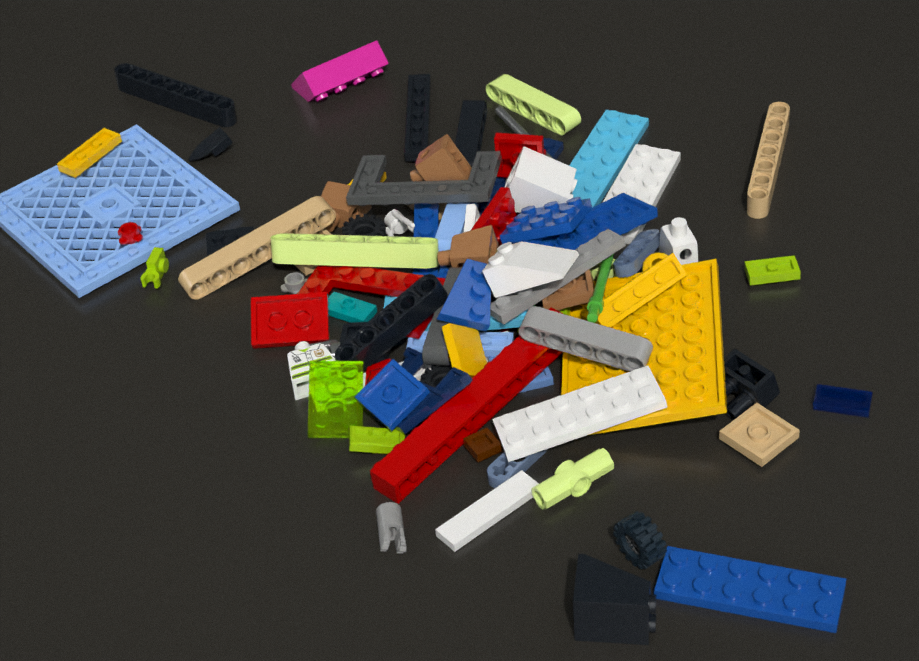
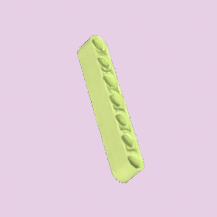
(355, 250)

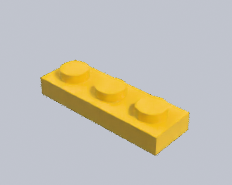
(89, 152)

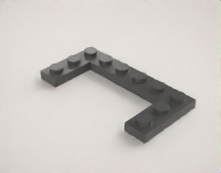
(368, 189)

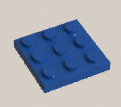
(546, 220)

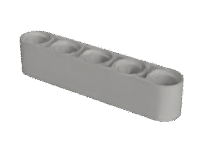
(585, 339)

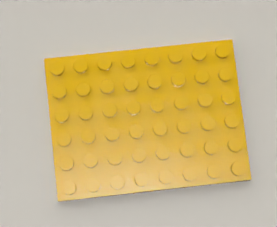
(686, 351)

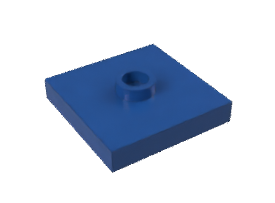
(392, 394)

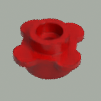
(129, 233)

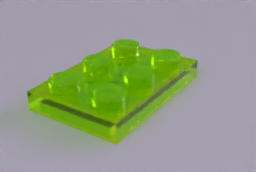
(332, 398)

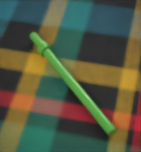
(596, 303)

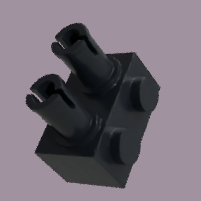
(748, 381)

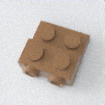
(573, 293)

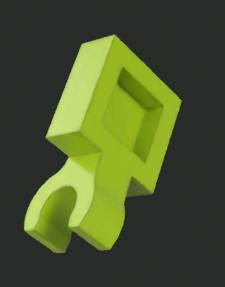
(156, 267)

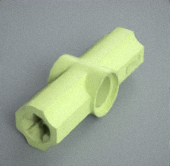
(572, 478)

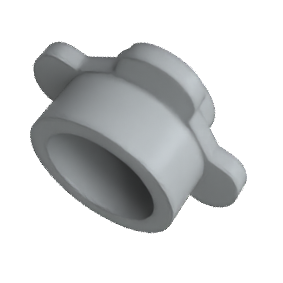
(293, 283)

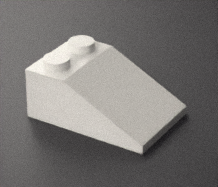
(526, 266)

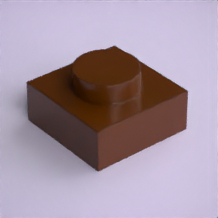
(482, 444)

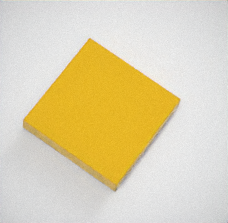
(464, 348)

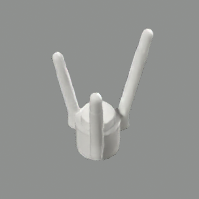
(397, 223)

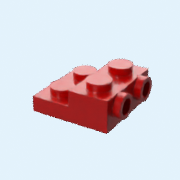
(511, 146)

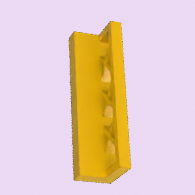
(640, 290)

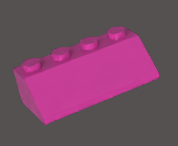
(340, 72)

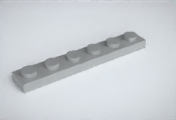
(590, 254)

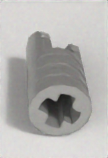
(390, 526)

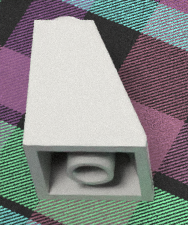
(539, 180)

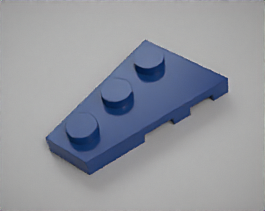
(469, 298)

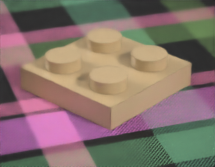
(759, 434)

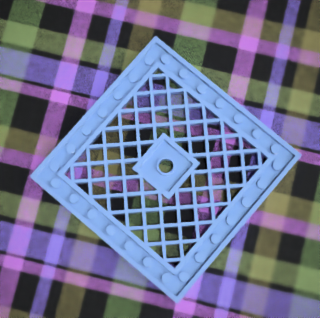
(168, 178)

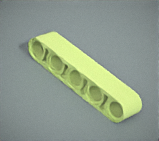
(533, 104)

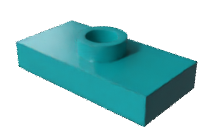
(350, 308)

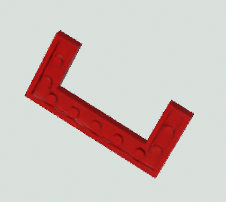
(364, 280)

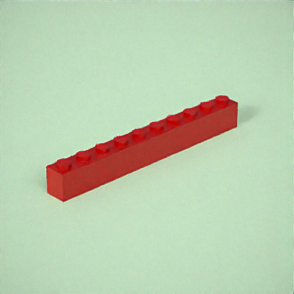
(459, 417)

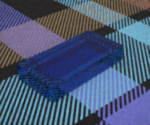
(842, 400)

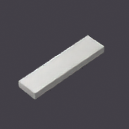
(486, 511)

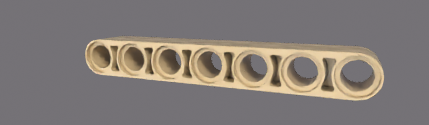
(768, 160)
(253, 248)

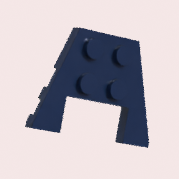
(444, 391)

